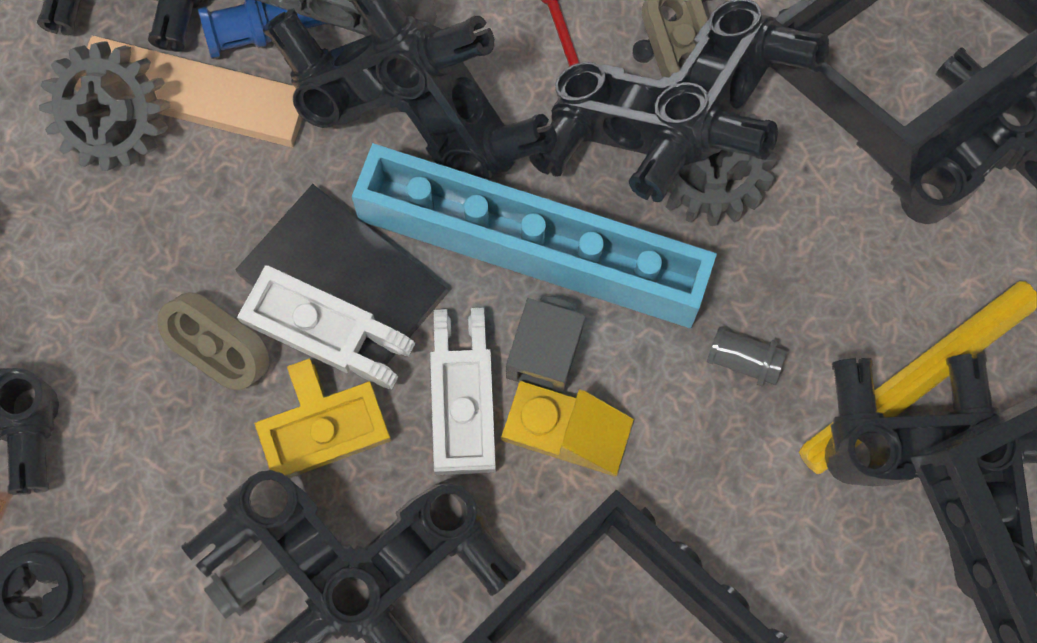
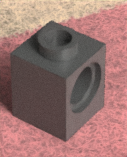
(545, 343)

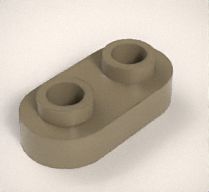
(672, 38)
(216, 345)

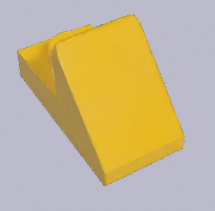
(568, 427)

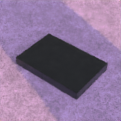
(350, 261)

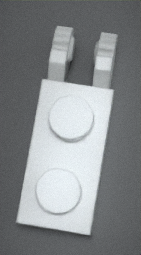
(320, 325)
(462, 400)

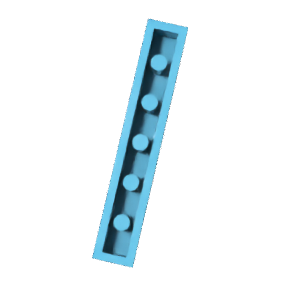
(532, 235)

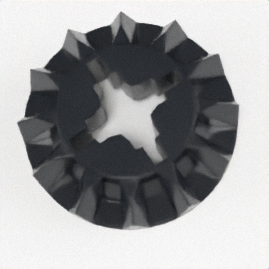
(49, 565)

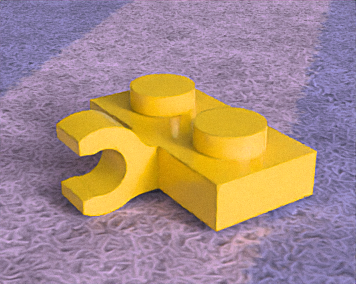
(322, 426)

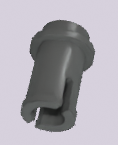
(747, 356)
(244, 581)

